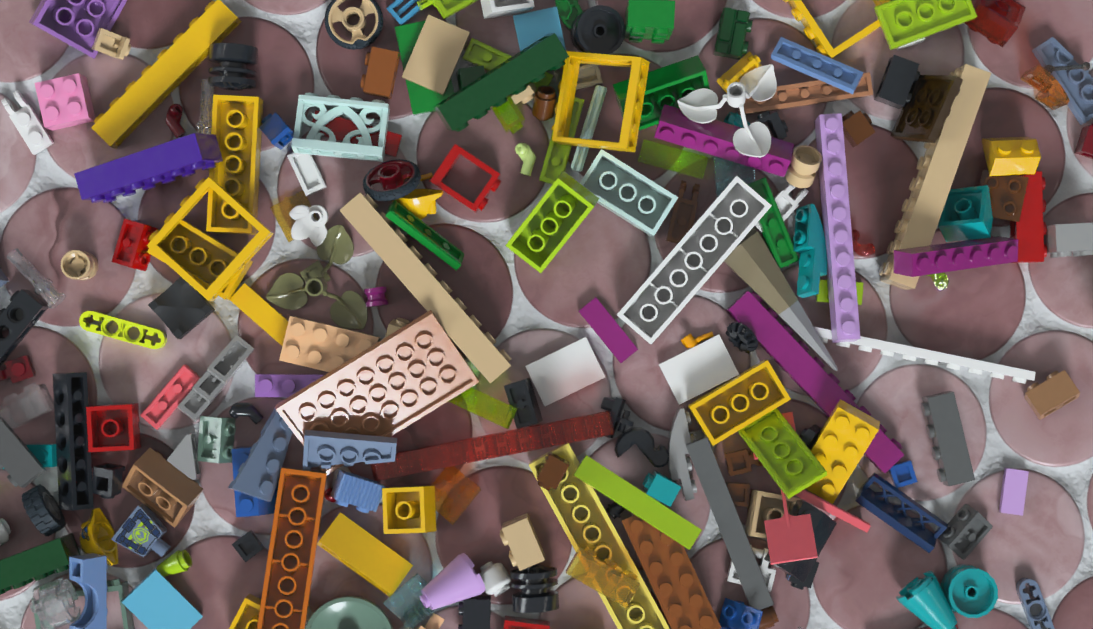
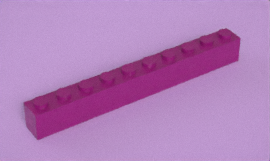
(807, 371)

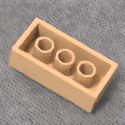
(321, 344)

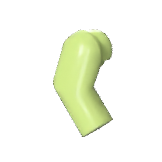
(527, 156)

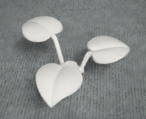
(760, 85)

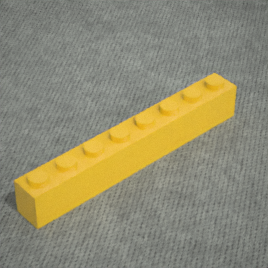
(165, 74)

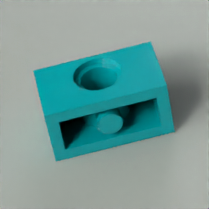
(661, 487)

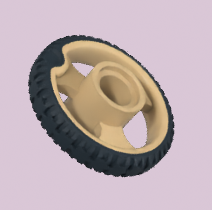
(358, 40)

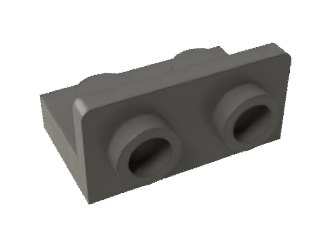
(965, 531)

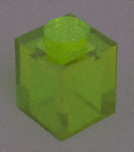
(509, 116)

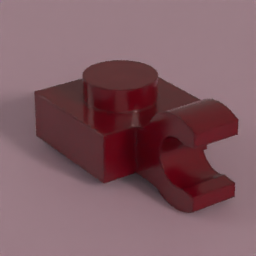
(18, 370)

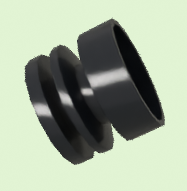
(232, 67)
(534, 589)

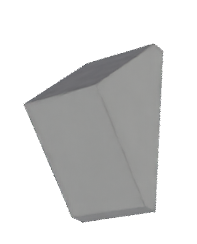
(185, 457)

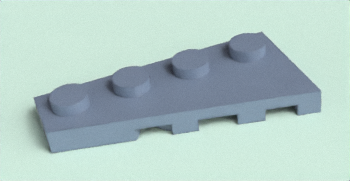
(1076, 82)
(335, 448)
(263, 466)

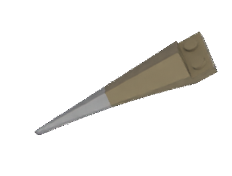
(759, 270)

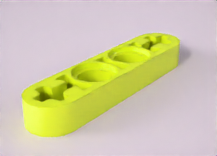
(123, 328)

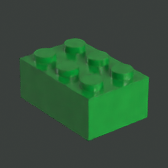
(649, 20)

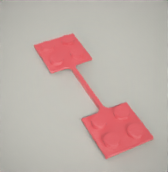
(790, 536)

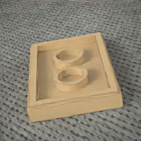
(435, 55)

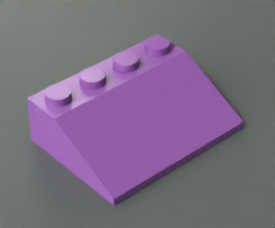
(77, 20)

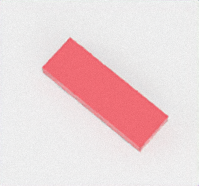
(170, 397)

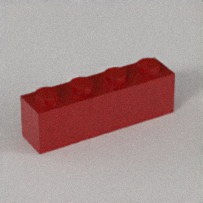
(1031, 228)

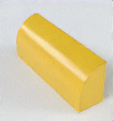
(364, 554)

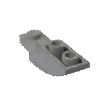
(678, 464)

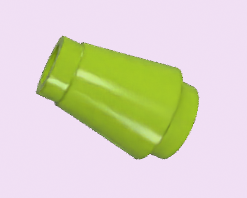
(176, 563)

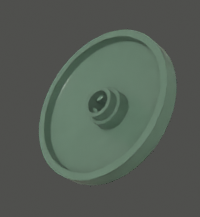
(349, 613)

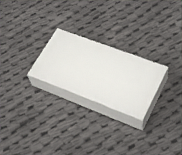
(307, 172)

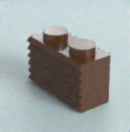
(551, 471)

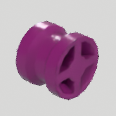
(376, 296)

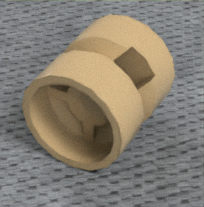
(803, 166)
(79, 265)

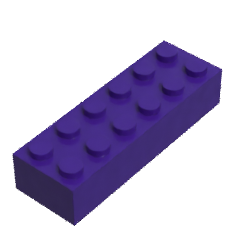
(149, 167)

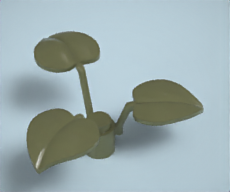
(290, 293)

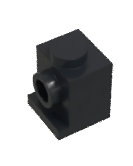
(107, 480)

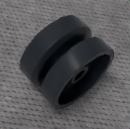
(609, 25)

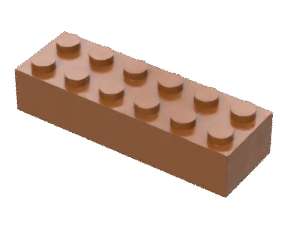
(671, 577)

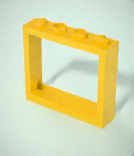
(813, 31)
(633, 104)
(239, 261)

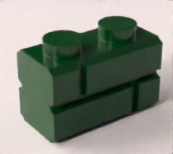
(732, 33)

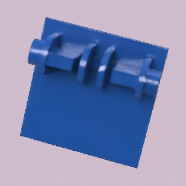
(739, 616)

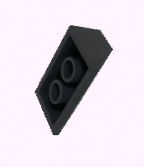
(822, 529)

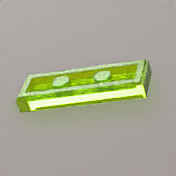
(673, 159)
(486, 407)

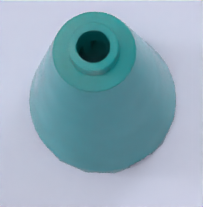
(928, 602)

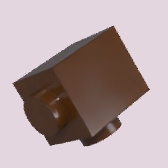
(857, 127)

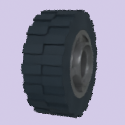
(43, 510)

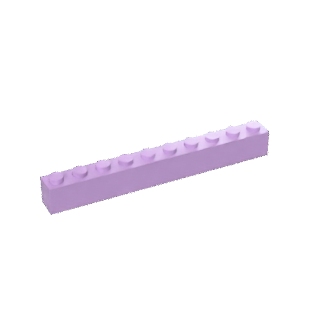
(837, 228)

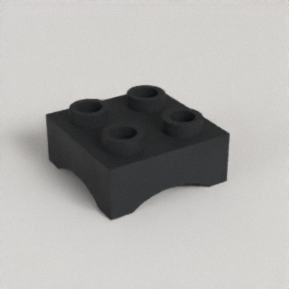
(181, 308)

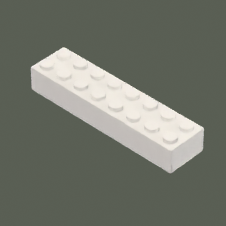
(694, 260)

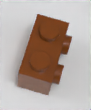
(380, 73)

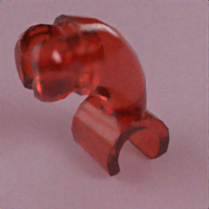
(862, 249)

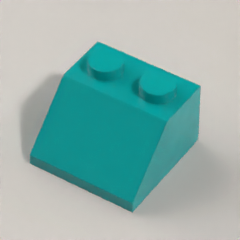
(967, 214)

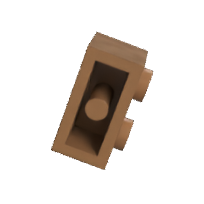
(1051, 394)

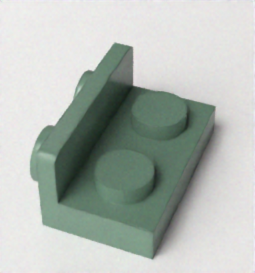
(216, 439)

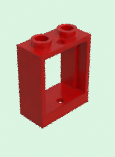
(446, 167)

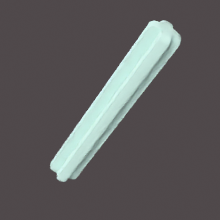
(589, 126)

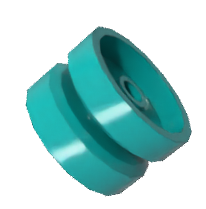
(981, 596)

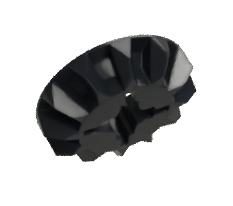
(742, 337)

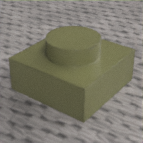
(313, 271)

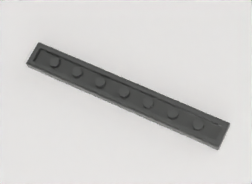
(729, 524)

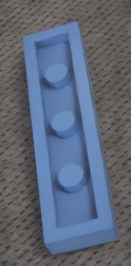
(816, 65)

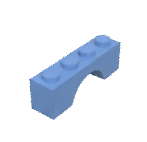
(91, 575)

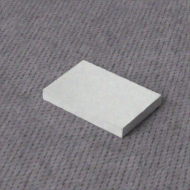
(698, 369)
(565, 371)

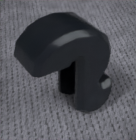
(644, 440)

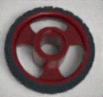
(391, 177)

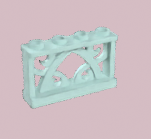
(363, 150)

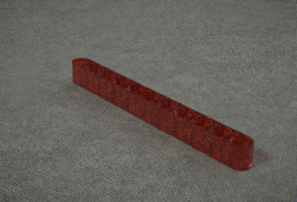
(495, 445)

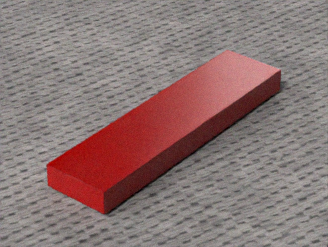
(342, 127)

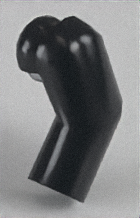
(246, 409)

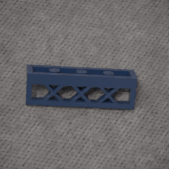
(899, 519)

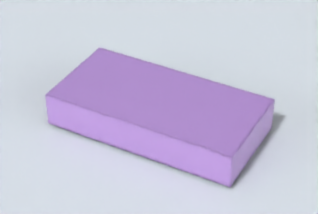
(1013, 491)

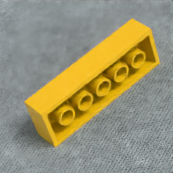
(239, 139)

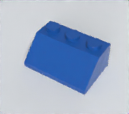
(246, 504)

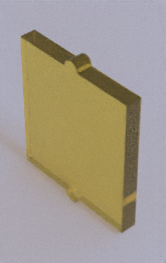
(282, 210)

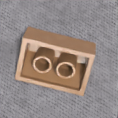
(162, 487)

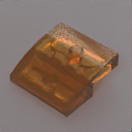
(1050, 90)

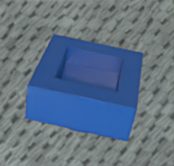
(903, 474)

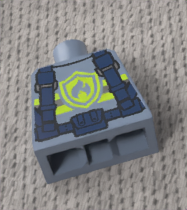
(142, 533)

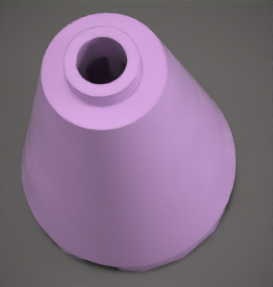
(453, 584)

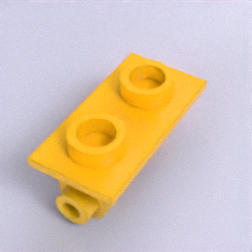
(738, 70)

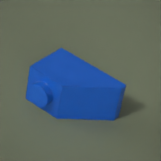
(276, 130)

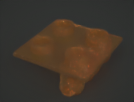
(453, 493)

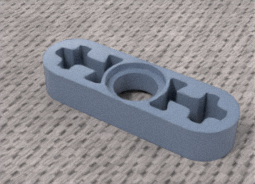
(1023, 596)

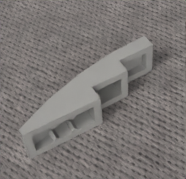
(215, 378)

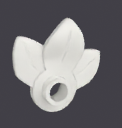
(307, 226)

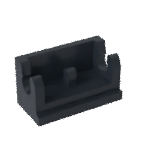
(522, 396)

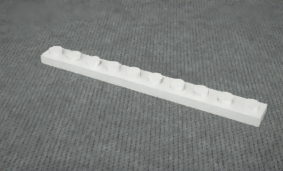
(933, 357)

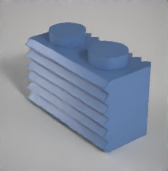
(357, 491)

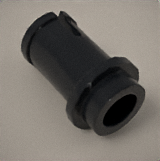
(615, 510)

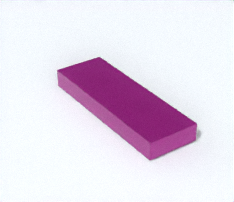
(608, 330)

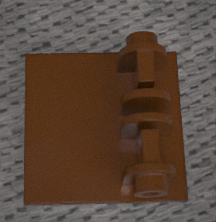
(1006, 194)

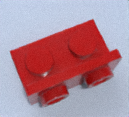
(132, 245)

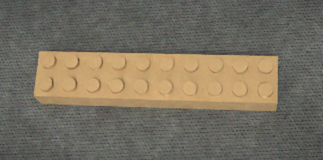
(936, 175)
(425, 287)

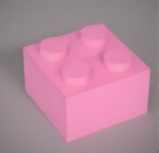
(65, 101)

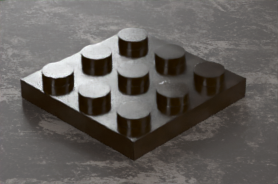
(927, 109)

